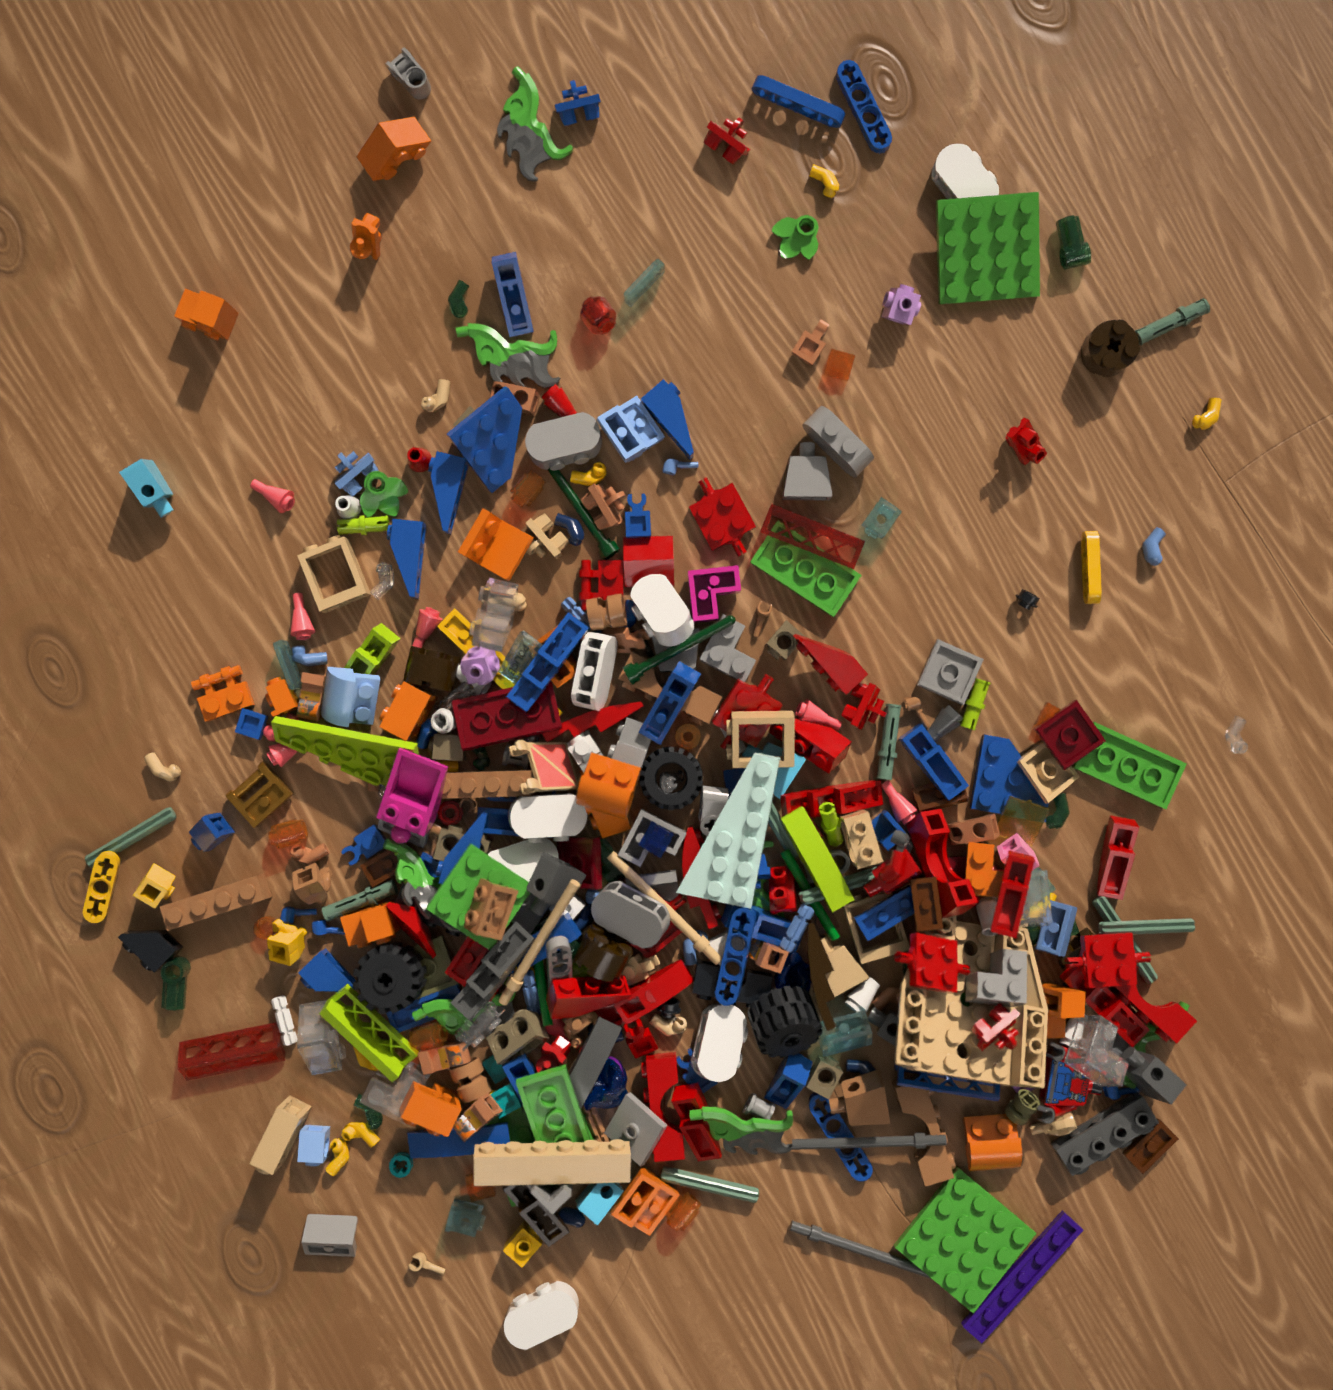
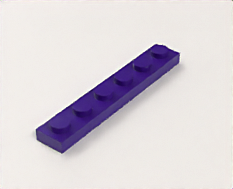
(1022, 1276)

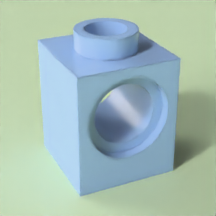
(313, 1144)

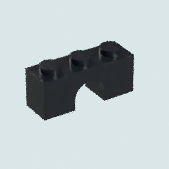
(752, 987)

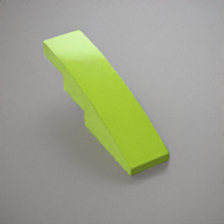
(817, 859)

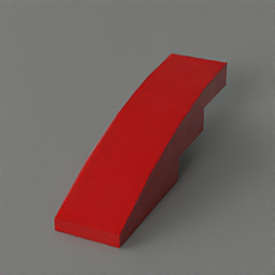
(602, 719)
(845, 797)
(1109, 1006)

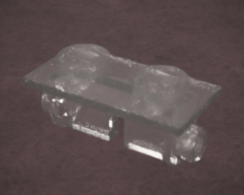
(472, 1033)

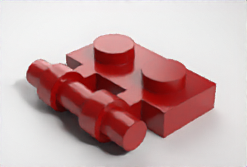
(610, 580)

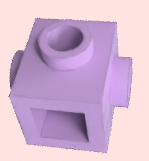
(901, 304)
(480, 665)

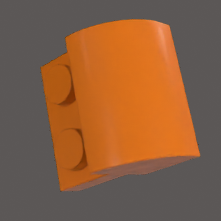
(608, 786)
(992, 1143)
(644, 1201)

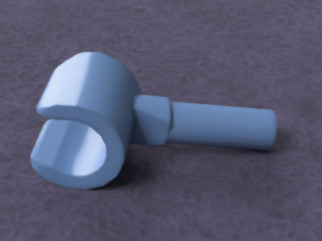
(671, 465)

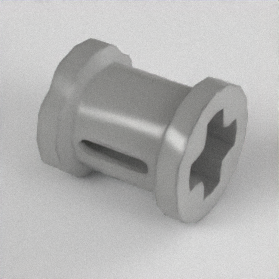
(521, 760)
(758, 1107)

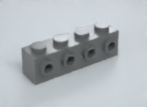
(1105, 1133)

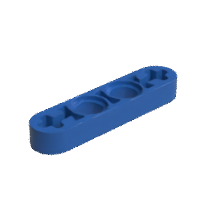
(798, 101)
(862, 107)
(738, 956)
(843, 1132)

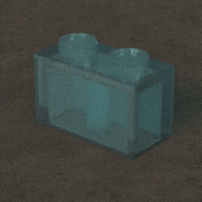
(850, 1033)

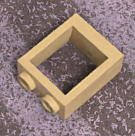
(344, 597)
(738, 718)
(863, 845)
(880, 950)
(280, 1135)

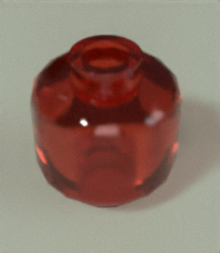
(598, 315)

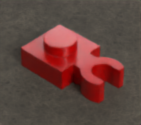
(640, 1039)

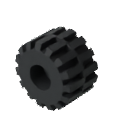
(397, 963)
(784, 1021)

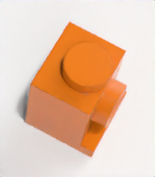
(281, 697)

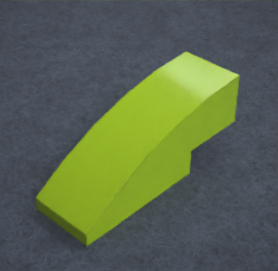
(373, 651)

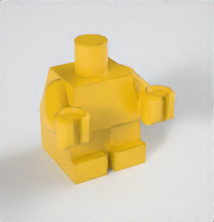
(286, 944)

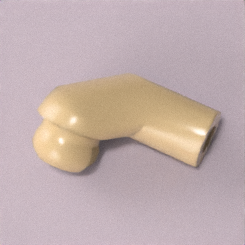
(439, 399)

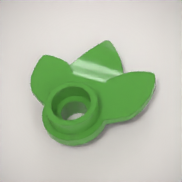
(794, 239)
(382, 497)

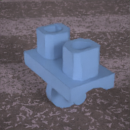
(347, 479)

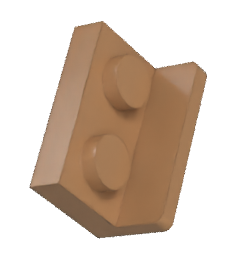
(490, 909)

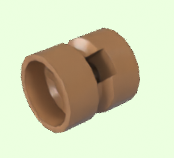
(606, 612)
(470, 1080)

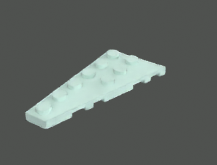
(732, 852)

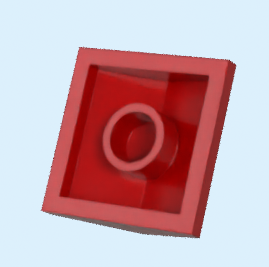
(647, 557)
(413, 926)

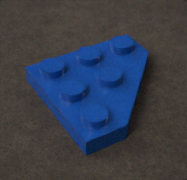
(490, 438)
(1000, 777)

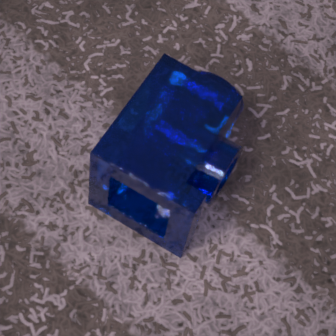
(656, 839)

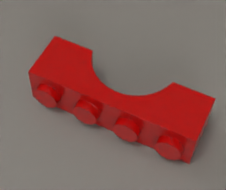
(929, 837)
(1169, 1019)
(661, 1075)

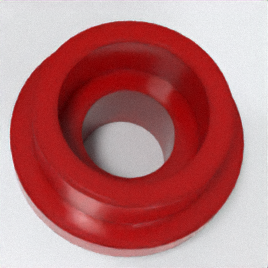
(442, 815)

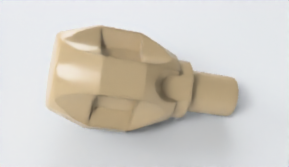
(1060, 1126)

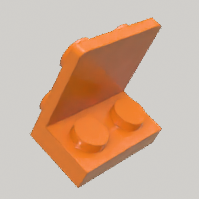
(495, 545)

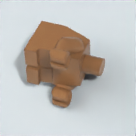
(312, 884)
(575, 1025)

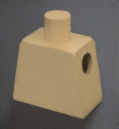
(846, 971)

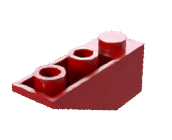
(839, 666)
(817, 743)
(583, 995)

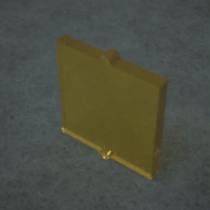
(1022, 818)

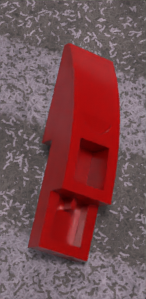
(690, 850)
(649, 994)

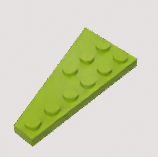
(356, 752)

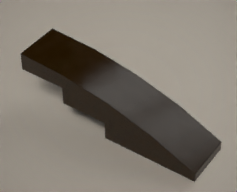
(819, 966)
(547, 1225)

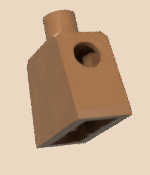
(863, 1100)

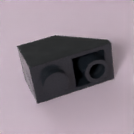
(151, 946)

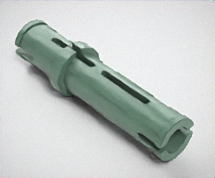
(1182, 316)
(888, 742)
(370, 896)

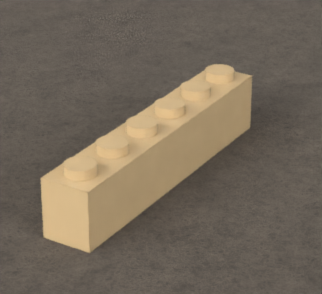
(552, 1163)

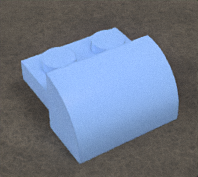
(630, 429)
(349, 697)

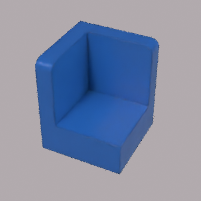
(884, 827)

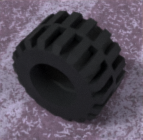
(675, 800)

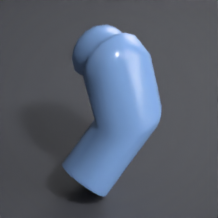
(1151, 548)
(310, 659)
(690, 951)

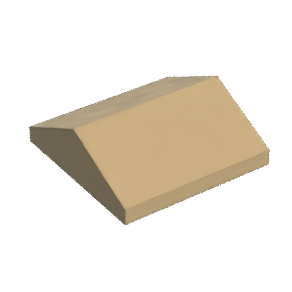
(1045, 772)

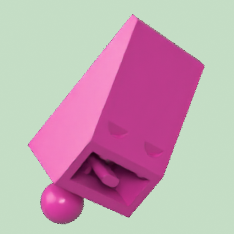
(412, 795)

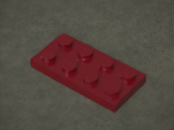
(495, 719)

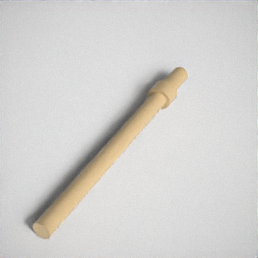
(701, 943)
(516, 980)

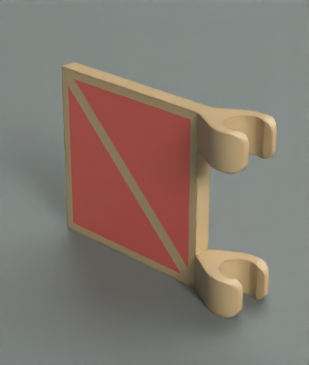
(549, 764)

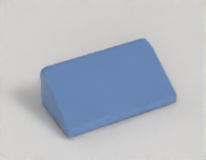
(1056, 937)

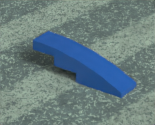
(547, 662)
(426, 1145)

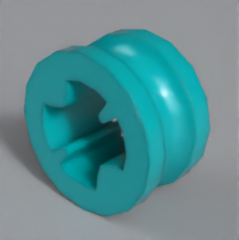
(402, 1172)

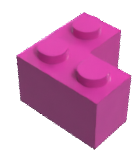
(706, 585)

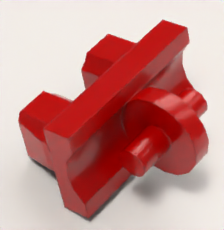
(717, 134)
(1025, 443)
(868, 696)
(782, 890)
(1004, 1021)
(554, 1054)

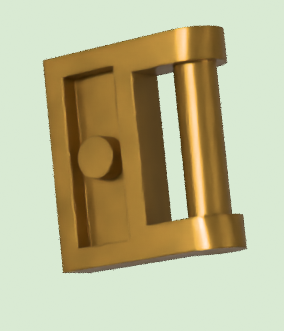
(265, 800)

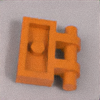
(224, 701)

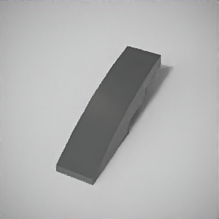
(493, 971)
(593, 1057)

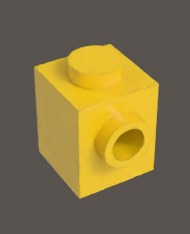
(155, 886)
(522, 1244)

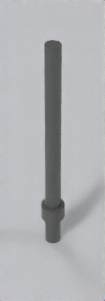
(920, 1141)
(816, 1234)

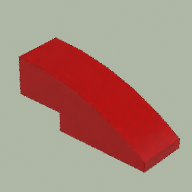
(1117, 857)
(1012, 894)
(697, 1131)

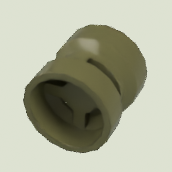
(1022, 1107)

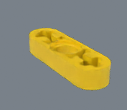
(1091, 567)
(104, 905)

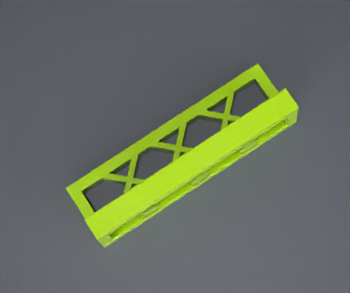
(364, 1035)

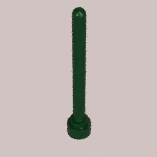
(606, 547)
(635, 671)

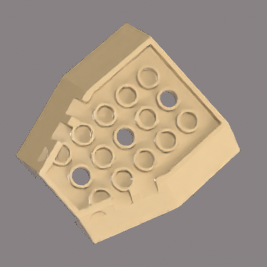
(937, 1022)

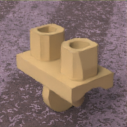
(554, 545)

